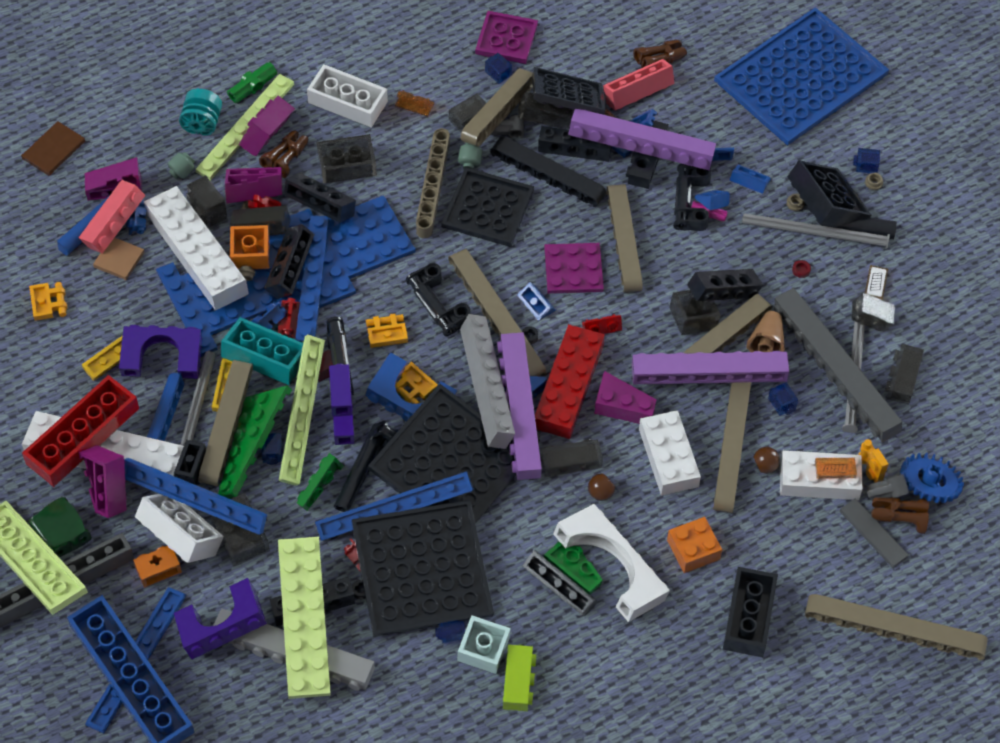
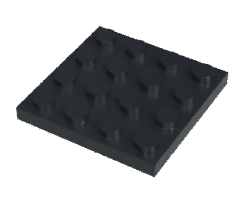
(567, 91)
(487, 207)

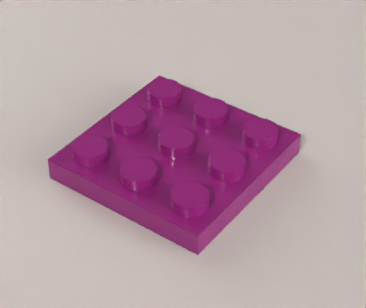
(506, 35)
(573, 268)

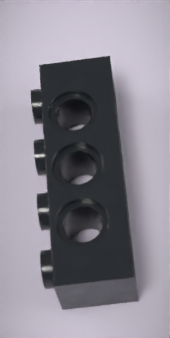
(558, 142)
(644, 165)
(320, 197)
(289, 261)
(724, 284)
(335, 595)

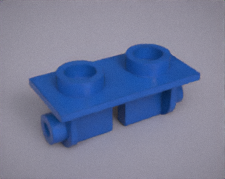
(135, 222)
(273, 312)

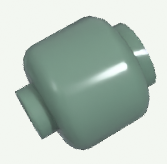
(470, 156)
(181, 165)

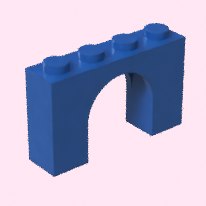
(383, 389)

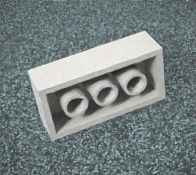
(347, 95)
(669, 452)
(800, 480)
(179, 527)

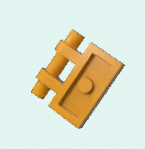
(41, 300)
(386, 334)
(418, 381)
(874, 460)

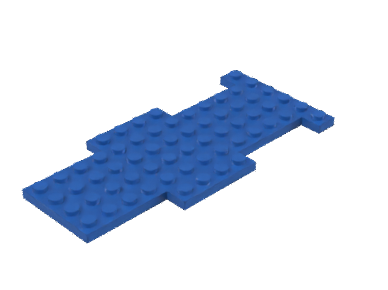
(352, 248)

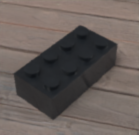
(750, 612)

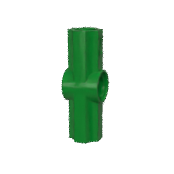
(251, 82)

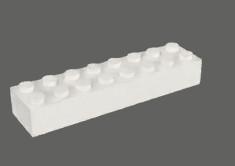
(196, 248)
(145, 450)

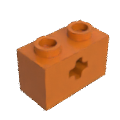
(150, 573)

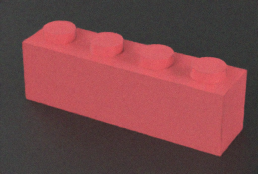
(638, 84)
(112, 216)

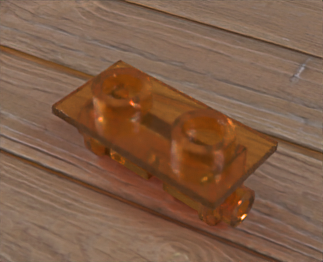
(414, 103)

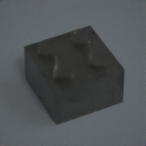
(207, 202)
(693, 315)

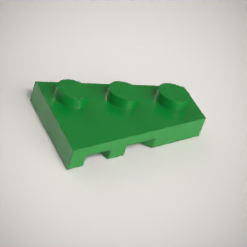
(322, 477)
(575, 566)

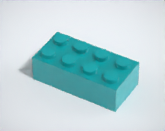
(266, 349)

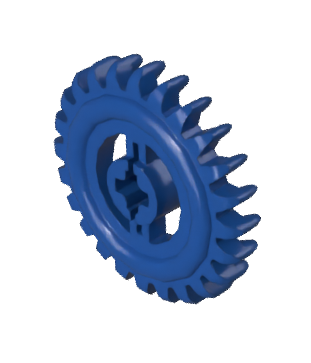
(932, 473)

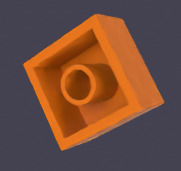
(250, 246)
(694, 544)

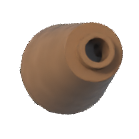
(768, 334)

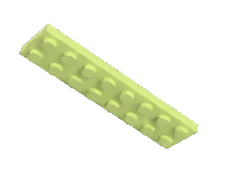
(36, 563)
(304, 618)

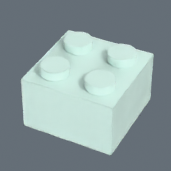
(483, 644)

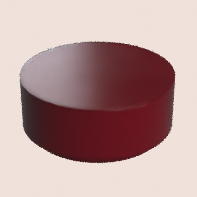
(801, 269)

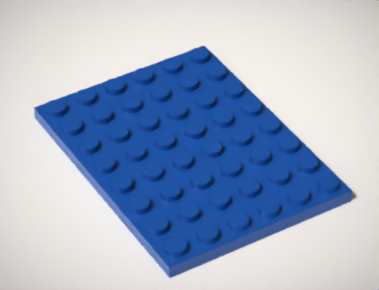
(801, 76)

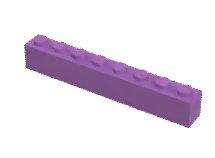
(642, 139)
(710, 367)
(520, 404)

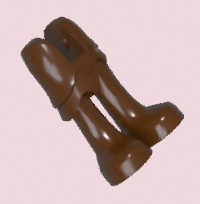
(671, 49)
(294, 148)
(887, 510)

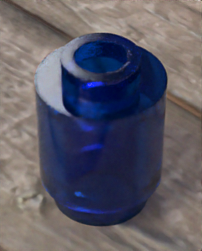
(450, 631)

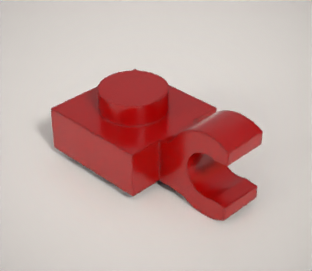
(262, 202)

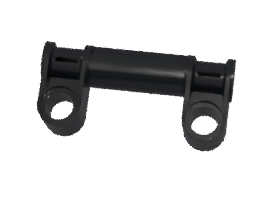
(692, 218)
(449, 319)
(338, 343)

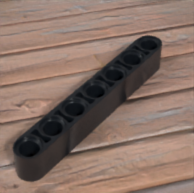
(548, 170)

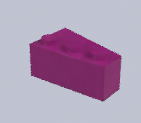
(266, 125)
(103, 181)
(245, 182)
(622, 400)
(106, 479)

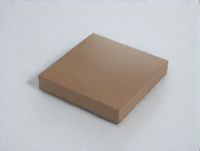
(119, 258)

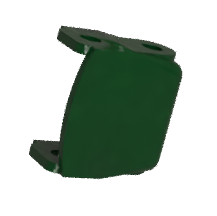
(60, 527)

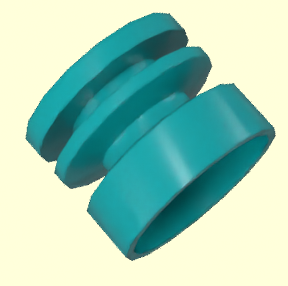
(200, 112)

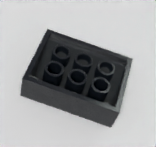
(827, 194)

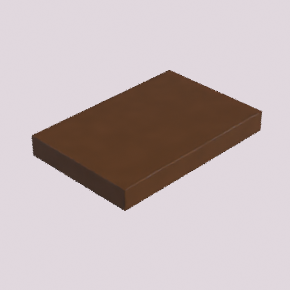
(53, 148)

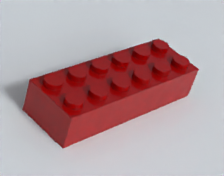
(569, 381)
(80, 428)

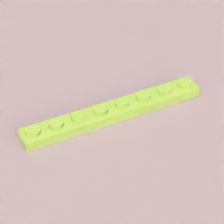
(230, 142)
(301, 410)

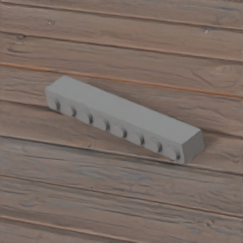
(487, 381)
(270, 642)

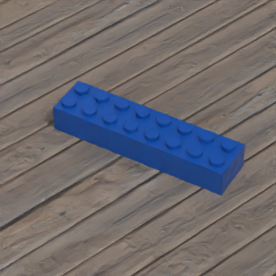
(130, 673)

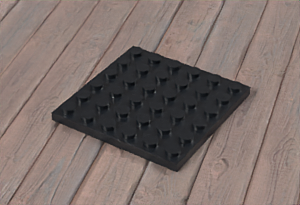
(444, 441)
(421, 567)

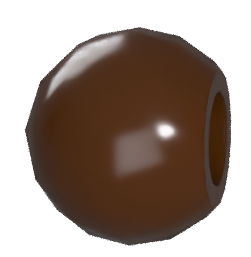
(767, 459)
(601, 487)

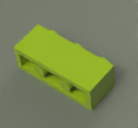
(519, 678)

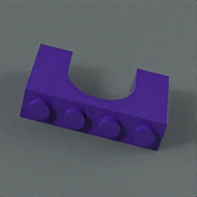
(139, 339)
(341, 404)
(244, 618)

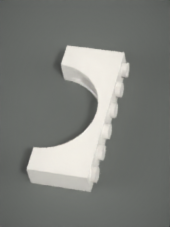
(594, 529)

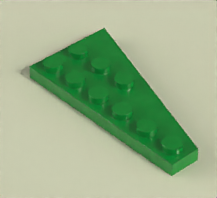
(251, 433)

